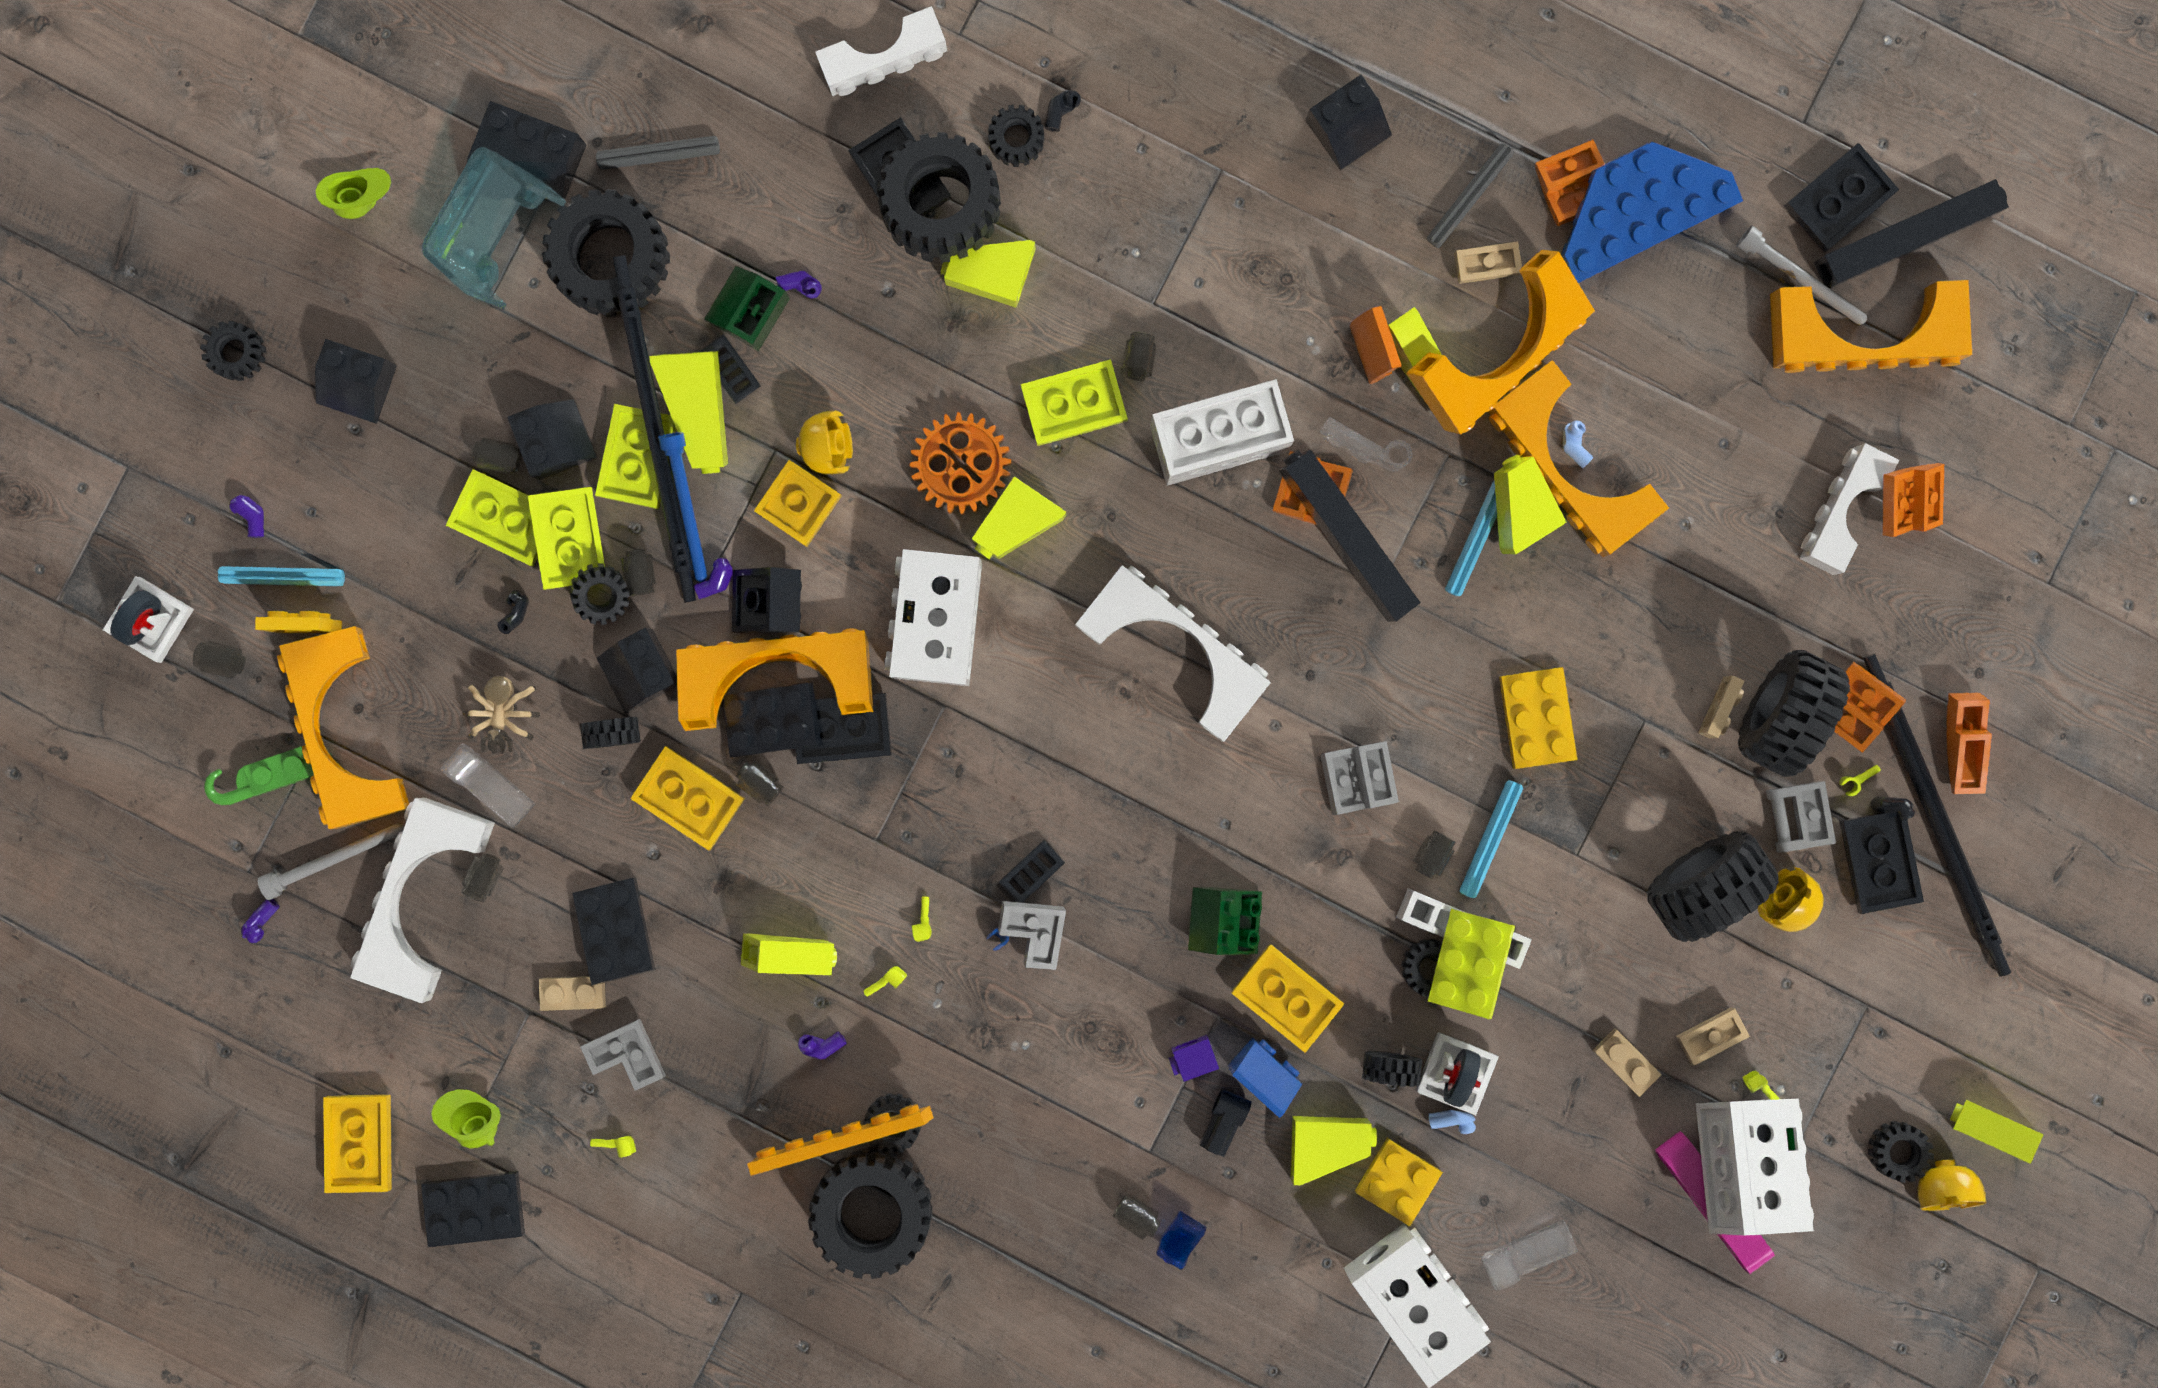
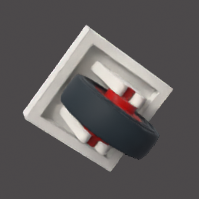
(148, 619)
(1456, 1073)

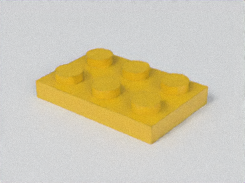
(1538, 718)
(687, 798)
(1287, 998)
(357, 1143)

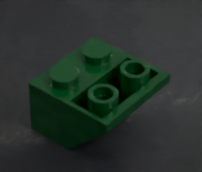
(747, 307)
(1225, 921)

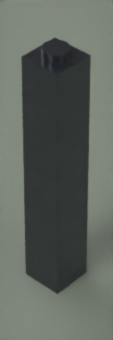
(1912, 234)
(1348, 535)

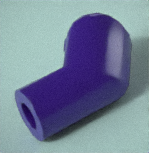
(800, 281)
(251, 512)
(718, 580)
(252, 927)
(821, 1048)

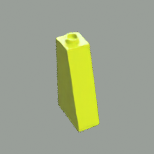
(695, 403)

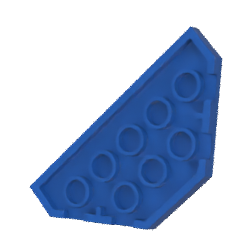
(1642, 203)

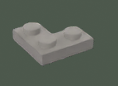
(1041, 927)
(632, 1048)

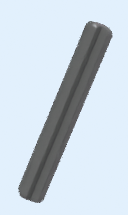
(658, 152)
(1470, 195)

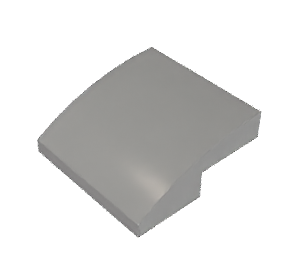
(1359, 778)

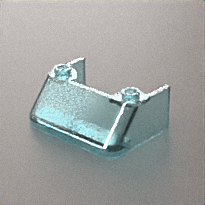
(476, 219)

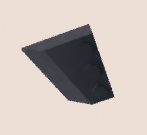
(532, 145)

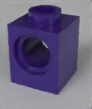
(1193, 1058)

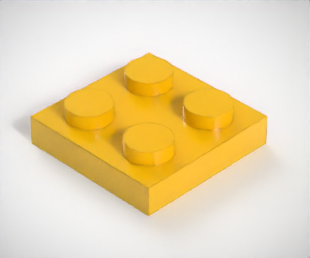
(798, 503)
(297, 623)
(1398, 1181)

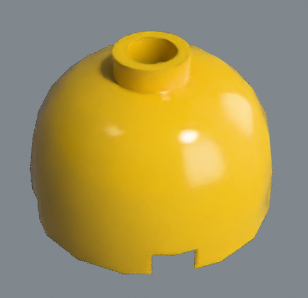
(825, 443)
(1794, 902)
(1950, 1187)

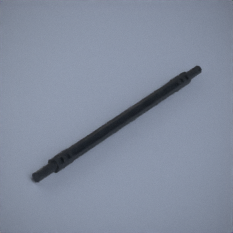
(654, 428)
(1943, 829)

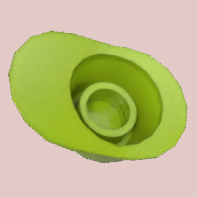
(353, 192)
(467, 1118)

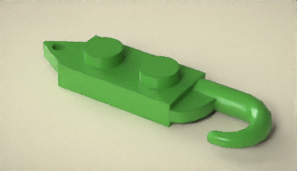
(262, 777)

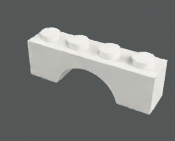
(848, 68)
(1830, 543)
(1434, 916)

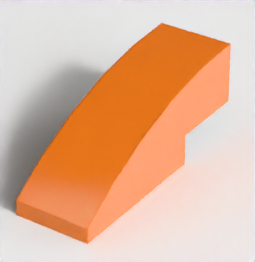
(1968, 742)

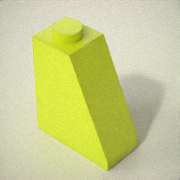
(992, 271)
(1412, 339)
(1524, 505)
(1015, 520)
(787, 955)
(1996, 1131)
(1327, 1145)

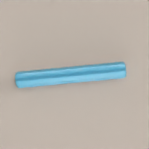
(1473, 545)
(281, 576)
(1491, 839)

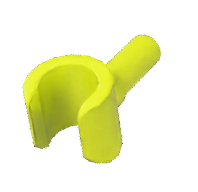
(1859, 779)
(923, 930)
(893, 976)
(1756, 1081)
(624, 1145)

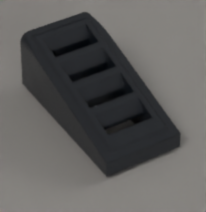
(746, 390)
(1049, 854)

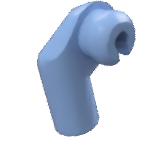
(1573, 443)
(1452, 1118)

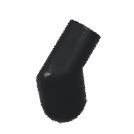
(1059, 106)
(516, 616)
(1900, 806)

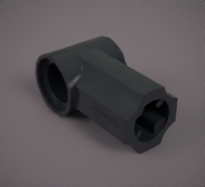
(1228, 1113)

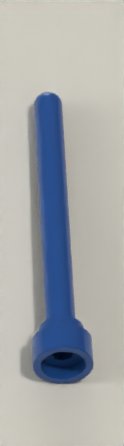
(673, 447)

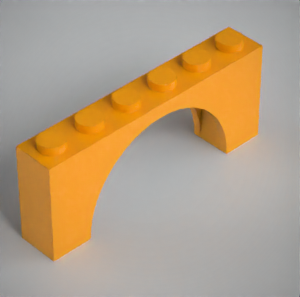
(1555, 311)
(1806, 341)
(1603, 520)
(311, 670)
(709, 671)

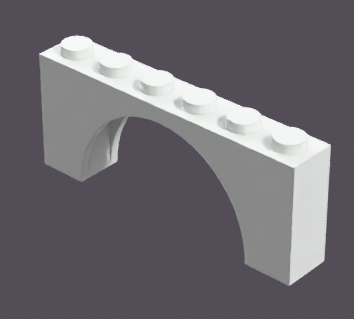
(1131, 600)
(385, 955)

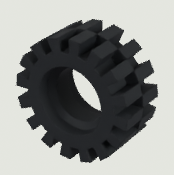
(1012, 117)
(217, 342)
(605, 611)
(610, 732)
(1412, 964)
(1392, 1068)
(891, 1143)
(1917, 1159)

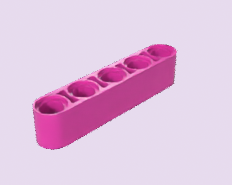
(1686, 1167)

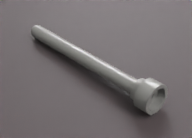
(1754, 242)
(273, 884)

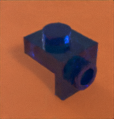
(1180, 1240)

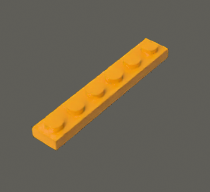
(851, 1135)

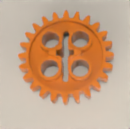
(941, 483)

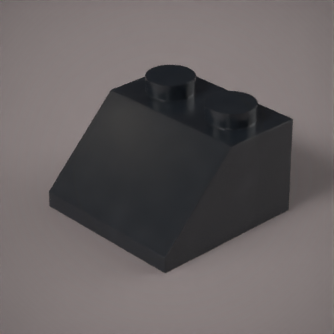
(1349, 122)
(352, 381)
(552, 438)
(766, 600)
(638, 669)

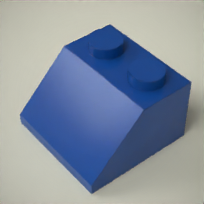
(1265, 1076)

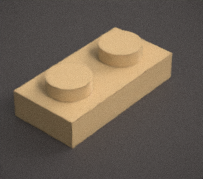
(1488, 262)
(1717, 717)
(570, 993)
(1713, 1036)
(1627, 1062)

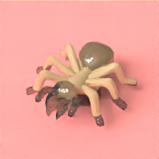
(500, 709)

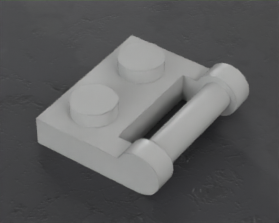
(1811, 816)

